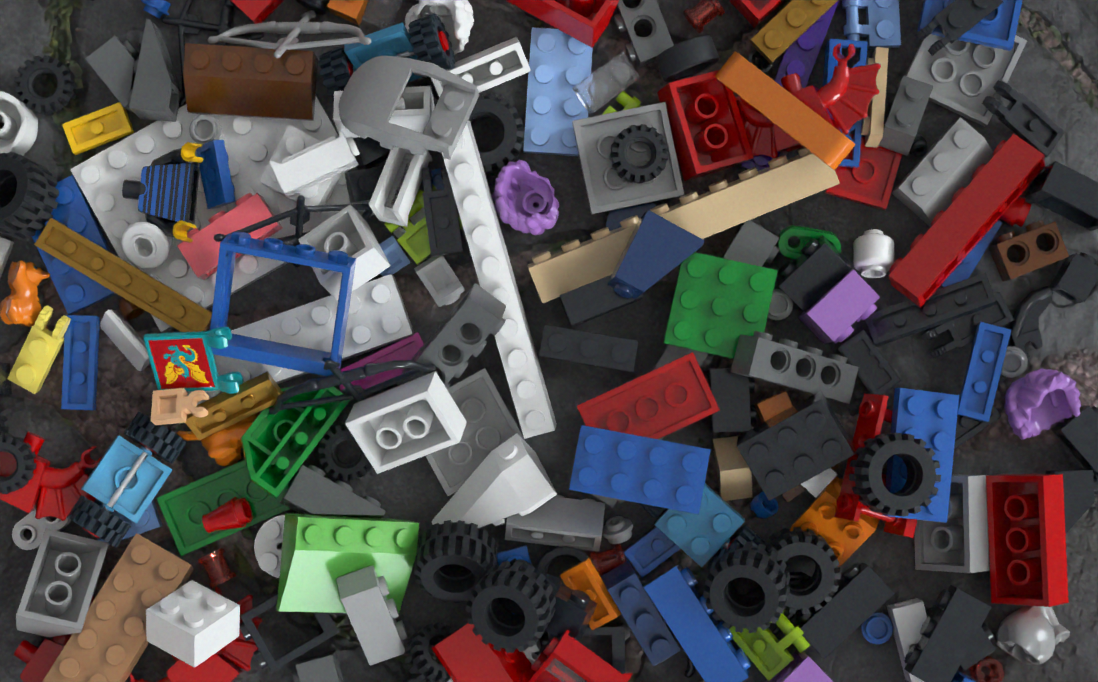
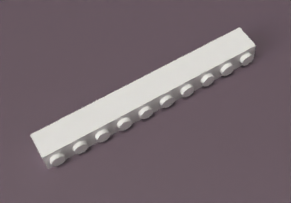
(498, 279)

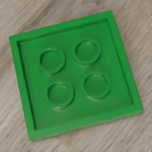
(717, 303)

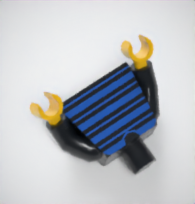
(169, 191)

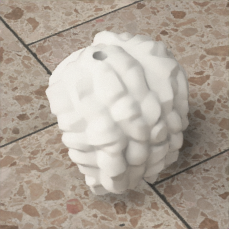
(455, 15)

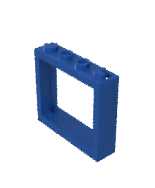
(273, 352)

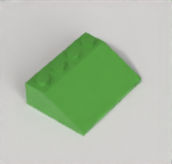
(328, 547)

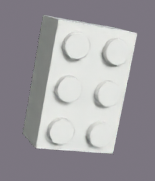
(406, 422)

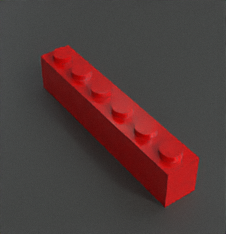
(966, 219)

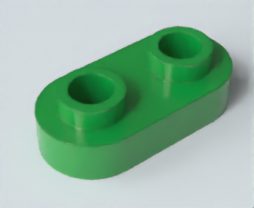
(805, 235)

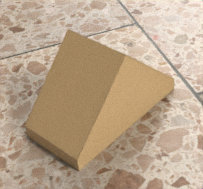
(732, 470)

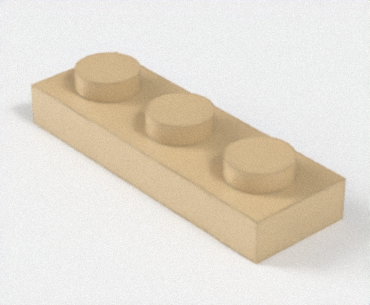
(874, 123)

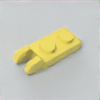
(38, 352)

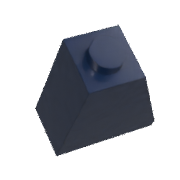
(651, 254)

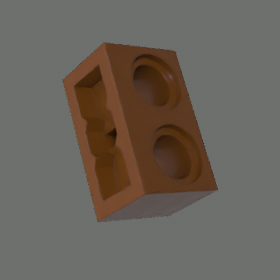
(1029, 254)

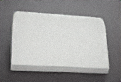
(125, 339)

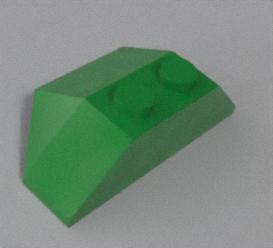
(282, 441)

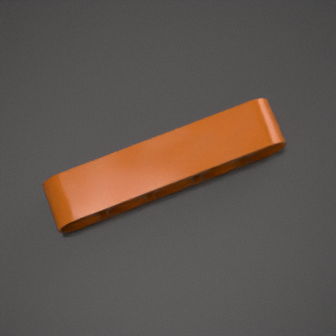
(785, 110)

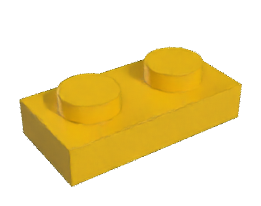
(97, 128)

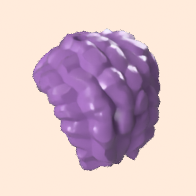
(519, 193)
(1040, 401)

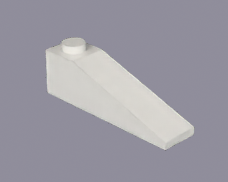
(501, 486)

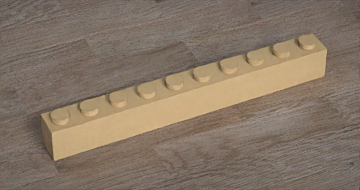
(699, 214)

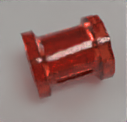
(703, 13)
(608, 559)
(216, 567)
(993, 664)

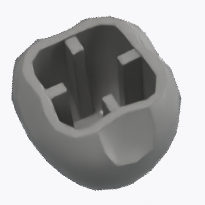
(1031, 634)

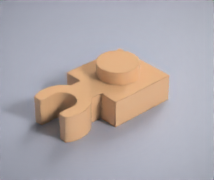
(173, 405)

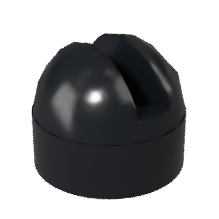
(763, 64)

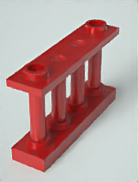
(848, 507)

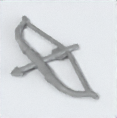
(293, 29)

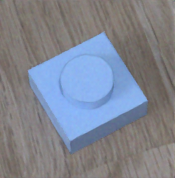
(394, 255)

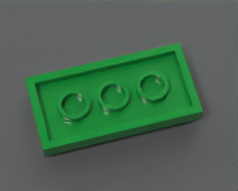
(188, 504)

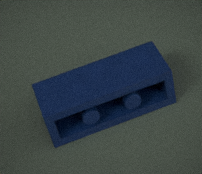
(640, 613)

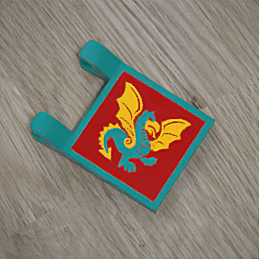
(188, 360)

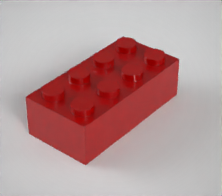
(1027, 539)

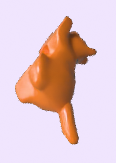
(23, 303)
(225, 444)

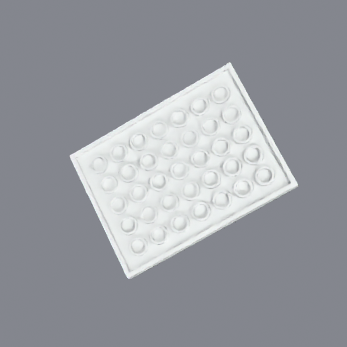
(249, 149)

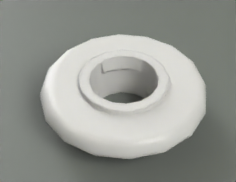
(134, 250)

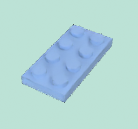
(551, 106)

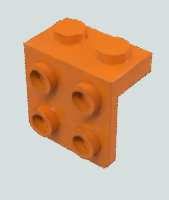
(840, 534)

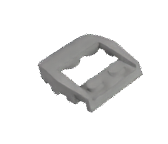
(375, 91)

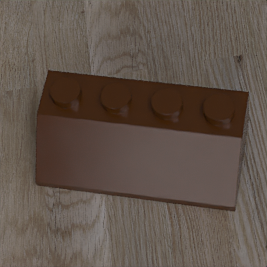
(250, 82)

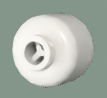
(873, 254)

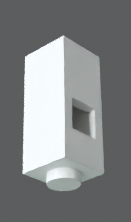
(907, 622)

